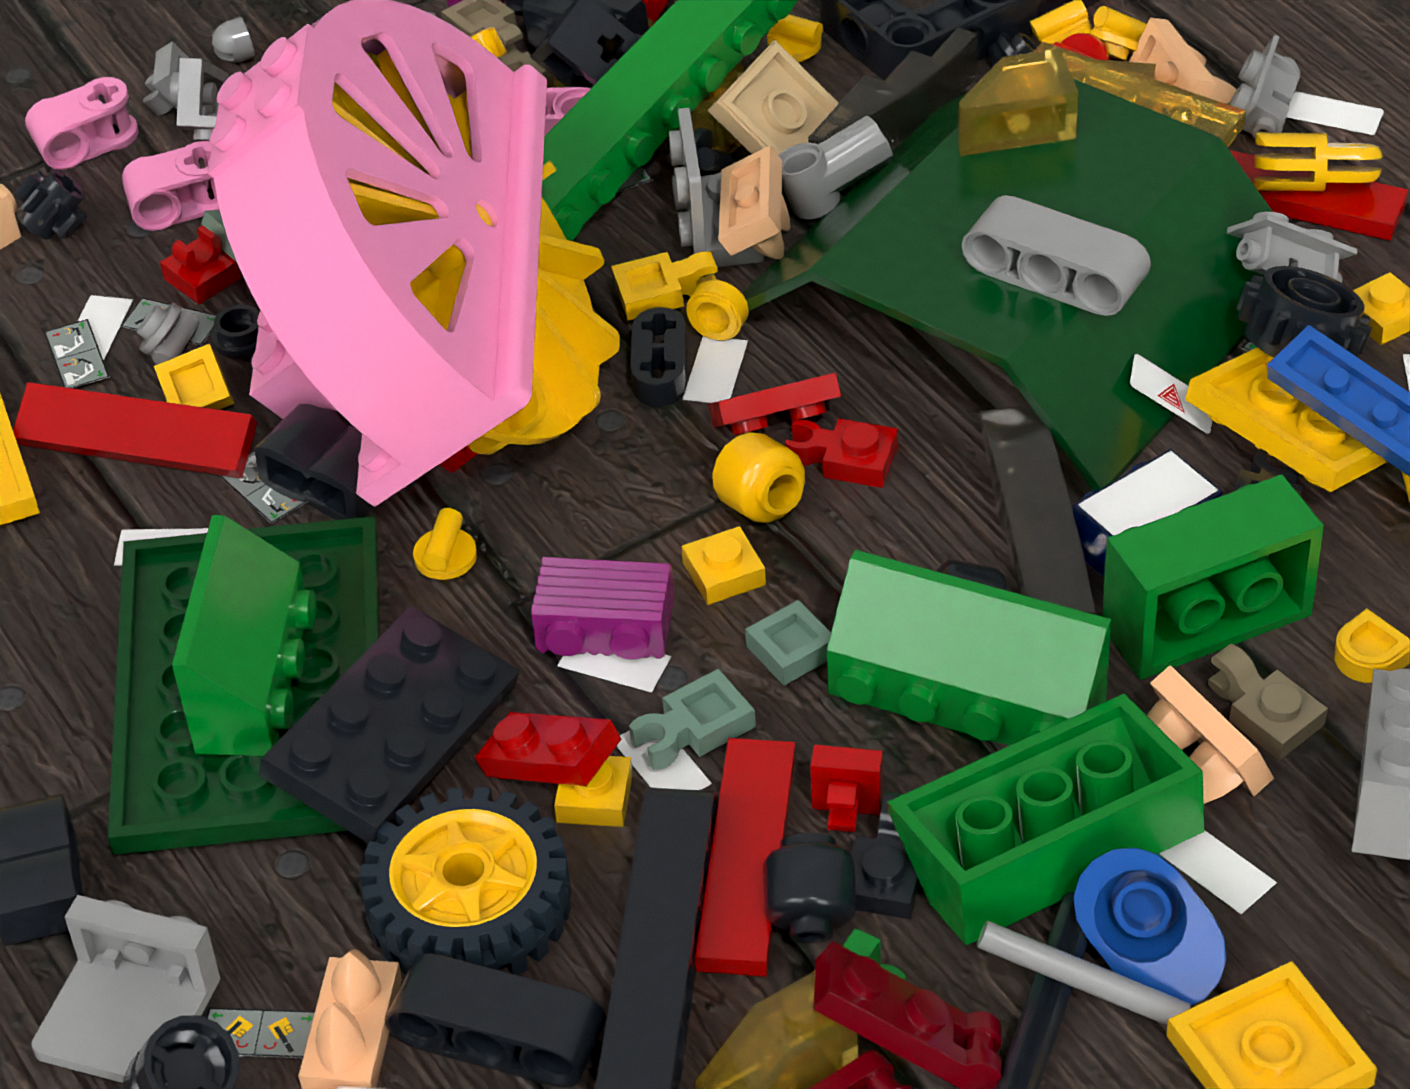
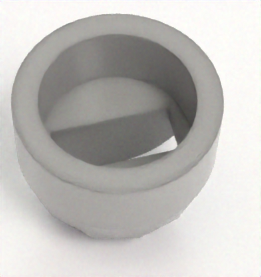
(233, 41)

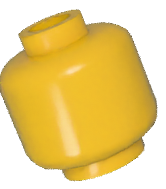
(758, 477)

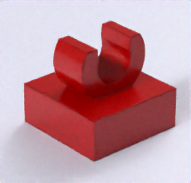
(200, 267)
(846, 784)

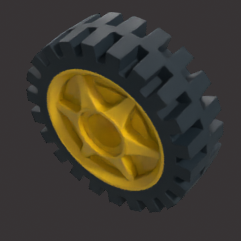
(467, 882)

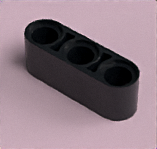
(496, 1020)

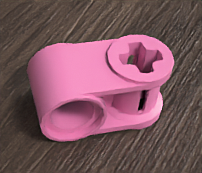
(79, 125)
(169, 187)

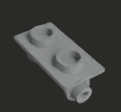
(1267, 89)
(1273, 241)

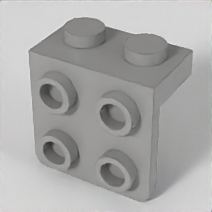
(195, 95)
(125, 985)

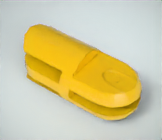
(1315, 162)

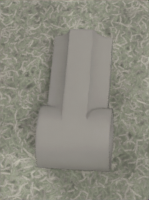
(819, 172)

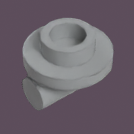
(166, 332)

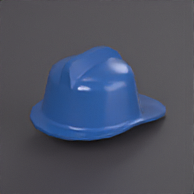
(1150, 924)

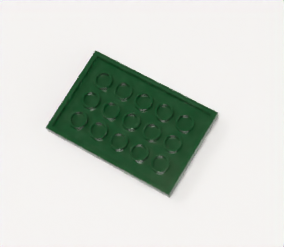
(158, 784)

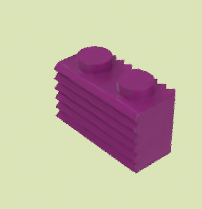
(603, 607)

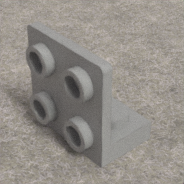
(700, 198)

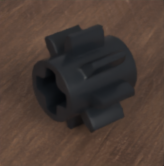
(50, 204)

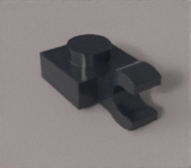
(883, 870)

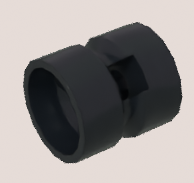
(185, 1055)

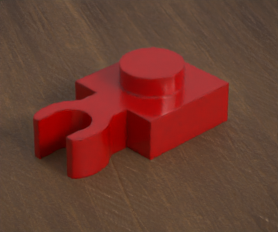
(850, 453)

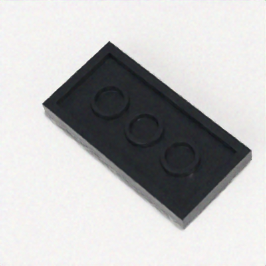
(389, 724)

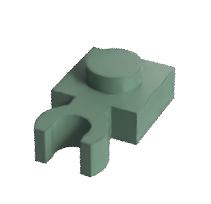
(694, 715)

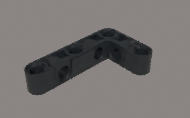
(886, 32)

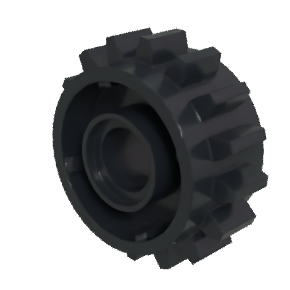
(1295, 297)

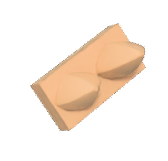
(1178, 62)
(753, 205)
(1223, 751)
(349, 1023)

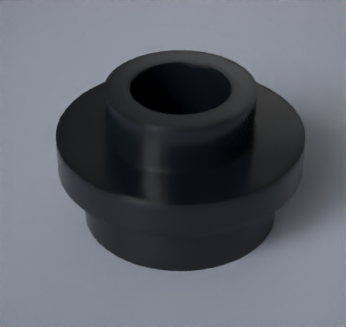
(236, 331)

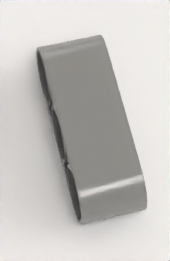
(1056, 255)

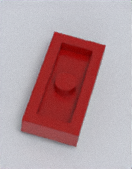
(749, 411)
(548, 748)

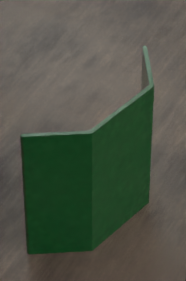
(1127, 170)

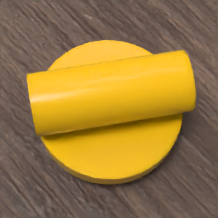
(1061, 23)
(1117, 32)
(797, 36)
(446, 549)

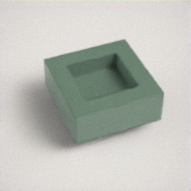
(789, 642)

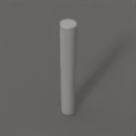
(1079, 973)

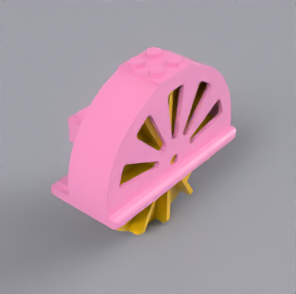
(404, 243)

